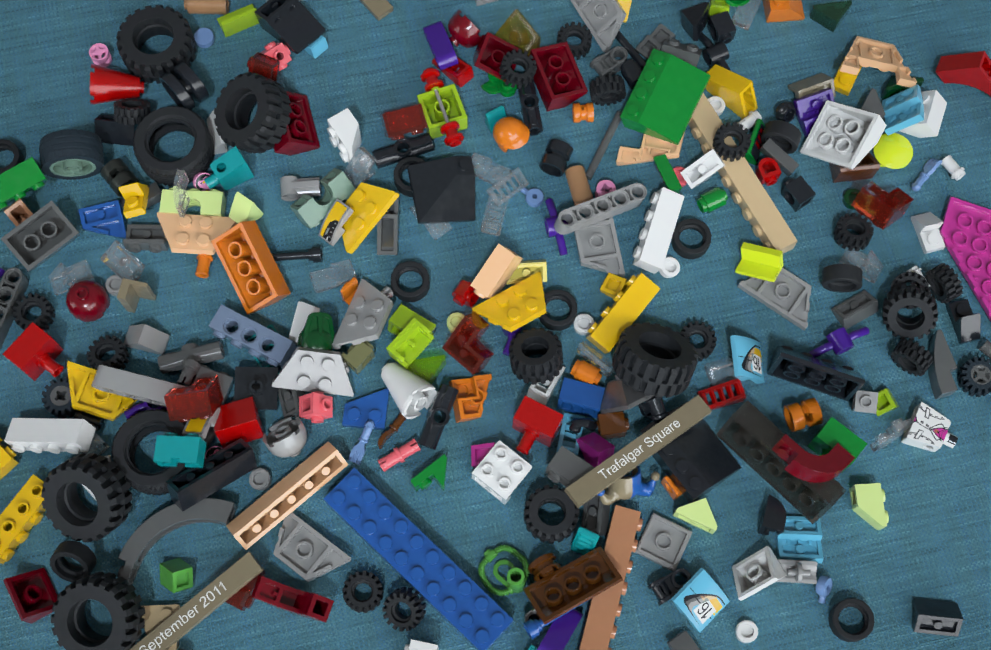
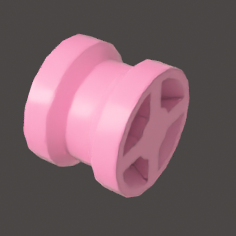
(96, 53)
(602, 185)

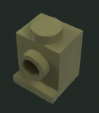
(358, 356)

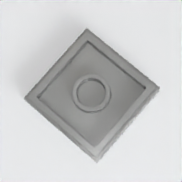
(663, 542)

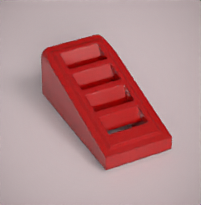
(461, 76)
(736, 383)

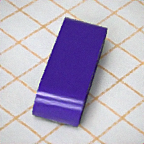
(440, 45)
(560, 631)

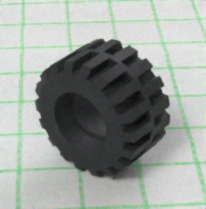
(913, 326)
(536, 369)
(540, 529)

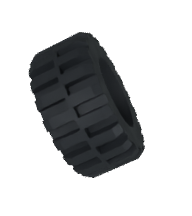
(150, 23)
(234, 109)
(654, 360)
(67, 509)
(116, 596)

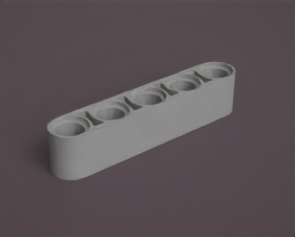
(606, 202)
(132, 385)

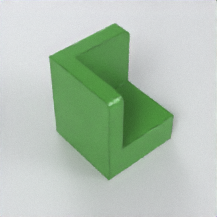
(176, 575)

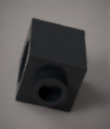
(721, 28)
(797, 193)

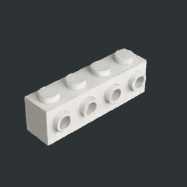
(658, 230)
(50, 435)

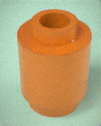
(586, 372)

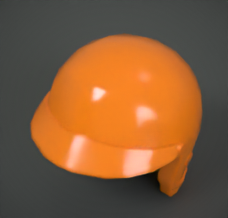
(510, 133)

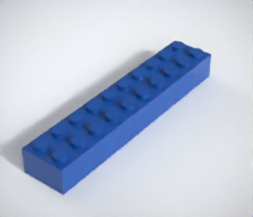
(418, 561)

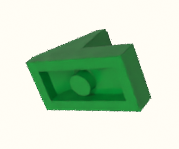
(435, 471)

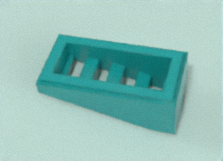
(584, 541)

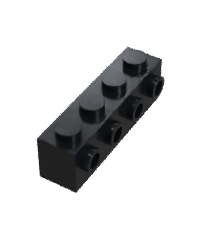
(217, 472)

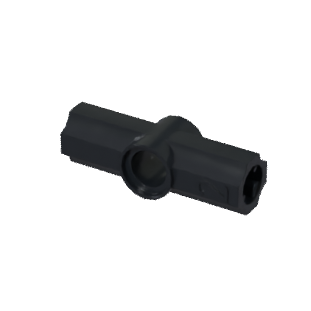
(531, 115)
(415, 147)
(432, 430)

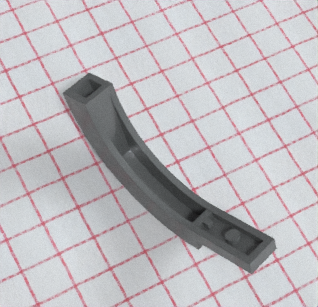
(164, 522)

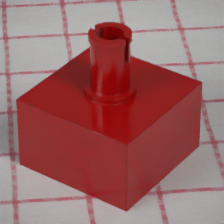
(35, 352)
(536, 423)

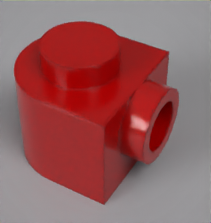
(768, 171)
(464, 294)

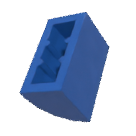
(580, 398)

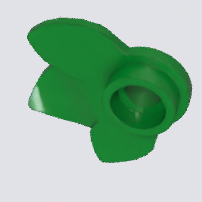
(497, 86)

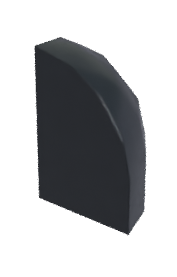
(773, 517)

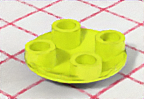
(893, 151)

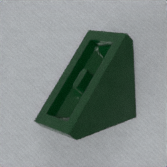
(892, 87)

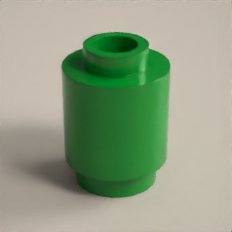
(712, 200)

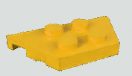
(369, 207)
(515, 305)
(92, 400)

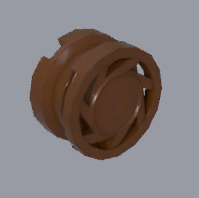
(543, 566)

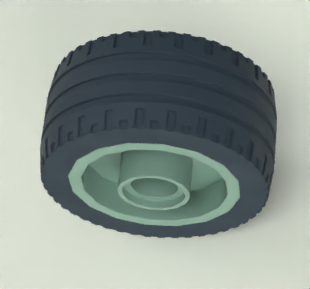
(71, 154)

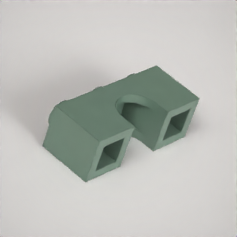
(312, 212)

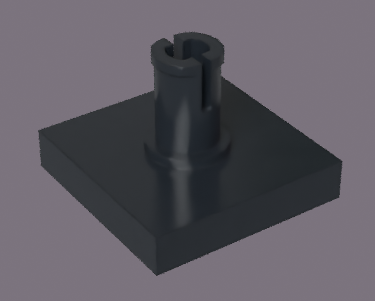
(257, 383)

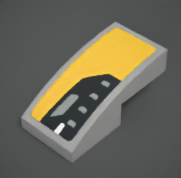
(332, 225)
(201, 426)

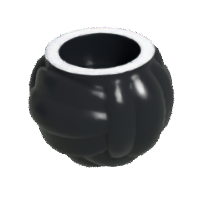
(785, 111)

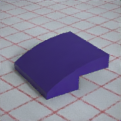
(809, 108)

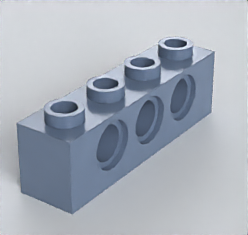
(227, 318)

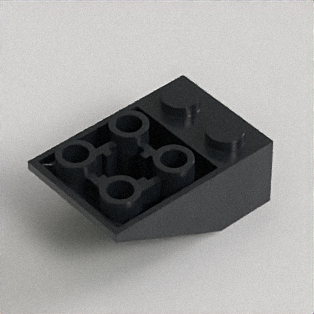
(289, 23)

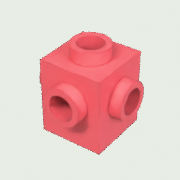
(279, 52)
(316, 407)

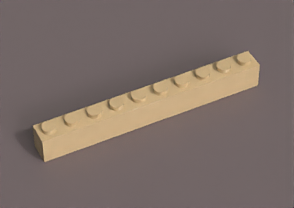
(743, 183)

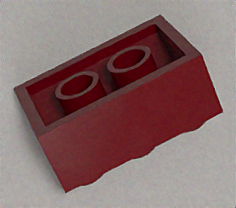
(557, 76)
(301, 131)

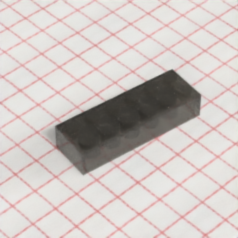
(752, 439)

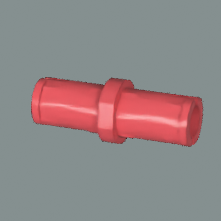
(399, 455)

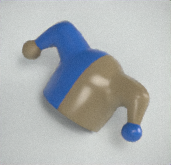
(629, 487)

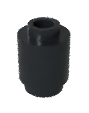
(631, 72)

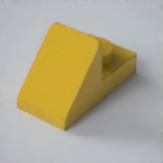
(844, 81)
(135, 199)

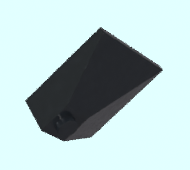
(443, 190)

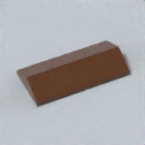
(572, 585)

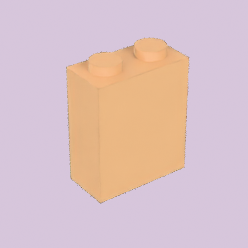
(496, 272)

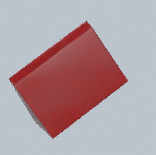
(238, 421)

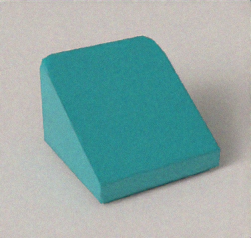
(493, 116)

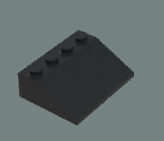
(815, 373)
(695, 460)

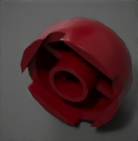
(463, 31)
(87, 300)

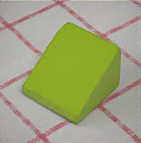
(718, 6)
(886, 402)

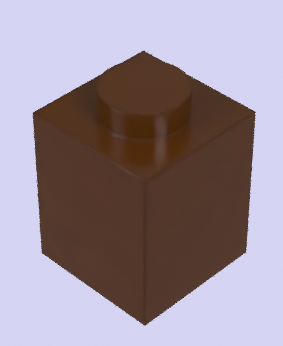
(612, 425)

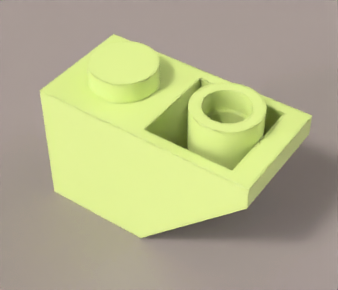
(868, 504)

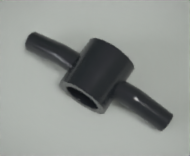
(714, 53)

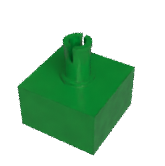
(833, 433)

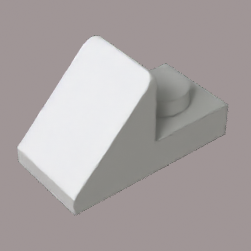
(702, 169)
(928, 232)

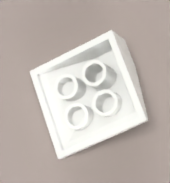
(843, 135)

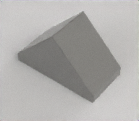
(146, 339)

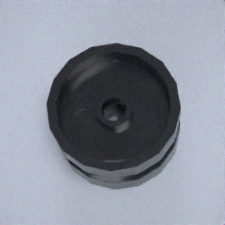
(184, 86)

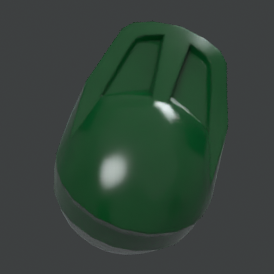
(317, 332)

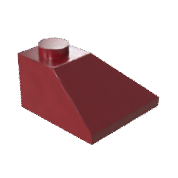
(490, 54)

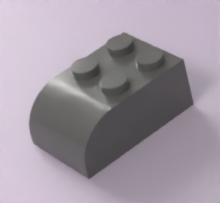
(40, 236)

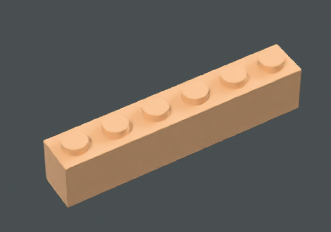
(287, 495)

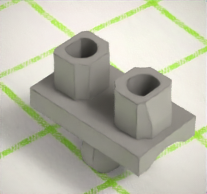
(799, 571)

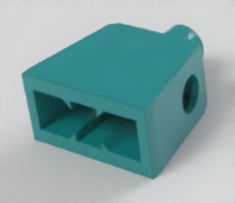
(229, 170)

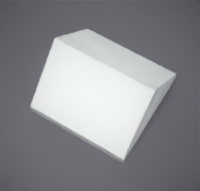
(756, 573)

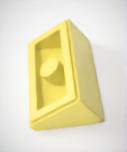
(527, 269)

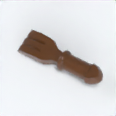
(393, 428)

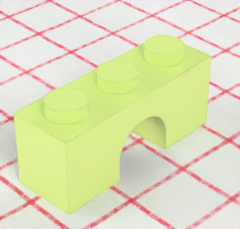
(211, 202)

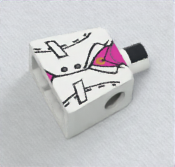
(928, 430)

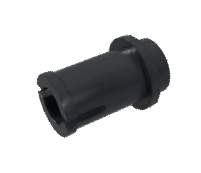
(92, 419)

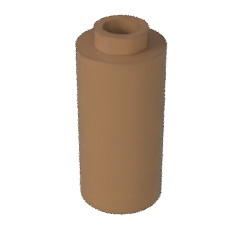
(207, 6)
(578, 184)

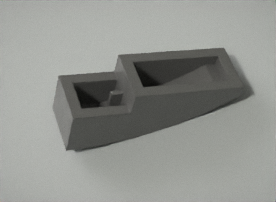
(388, 231)
(941, 367)

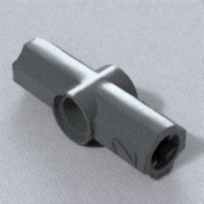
(200, 353)

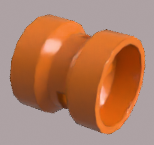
(583, 112)

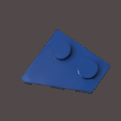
(104, 219)
(367, 408)

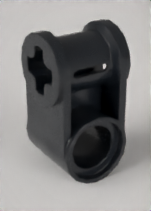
(653, 408)
(668, 585)

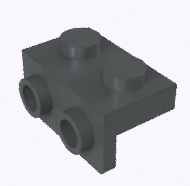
(687, 53)
(145, 238)

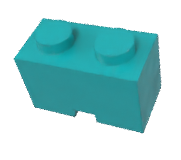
(176, 449)

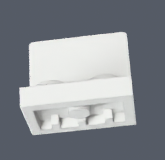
(501, 472)

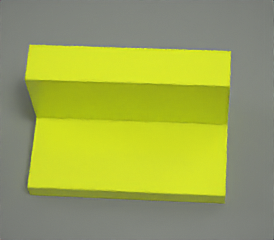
(760, 262)

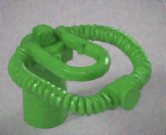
(515, 577)

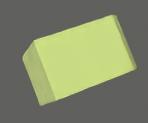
(244, 209)
(698, 515)

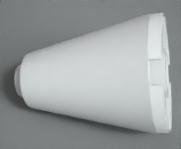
(408, 390)

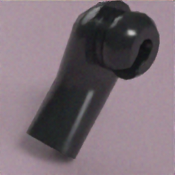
(587, 423)

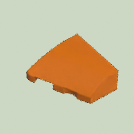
(470, 397)

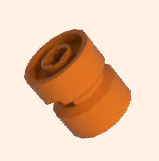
(805, 414)

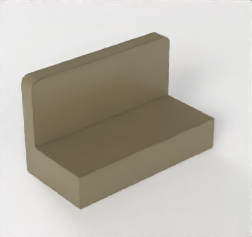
(812, 85)
(131, 291)

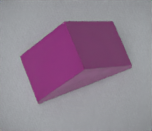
(595, 448)

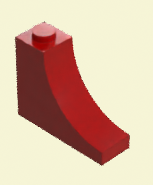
(966, 69)

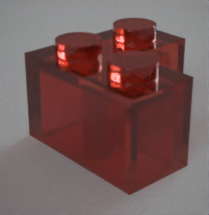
(403, 121)
(881, 206)
(465, 343)
(194, 401)

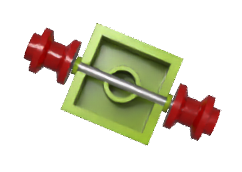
(442, 109)

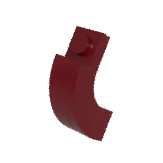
(809, 466)
(292, 600)

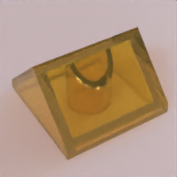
(519, 33)

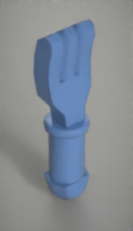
(929, 168)
(359, 450)

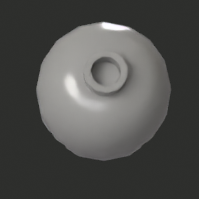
(286, 438)

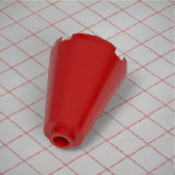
(113, 85)

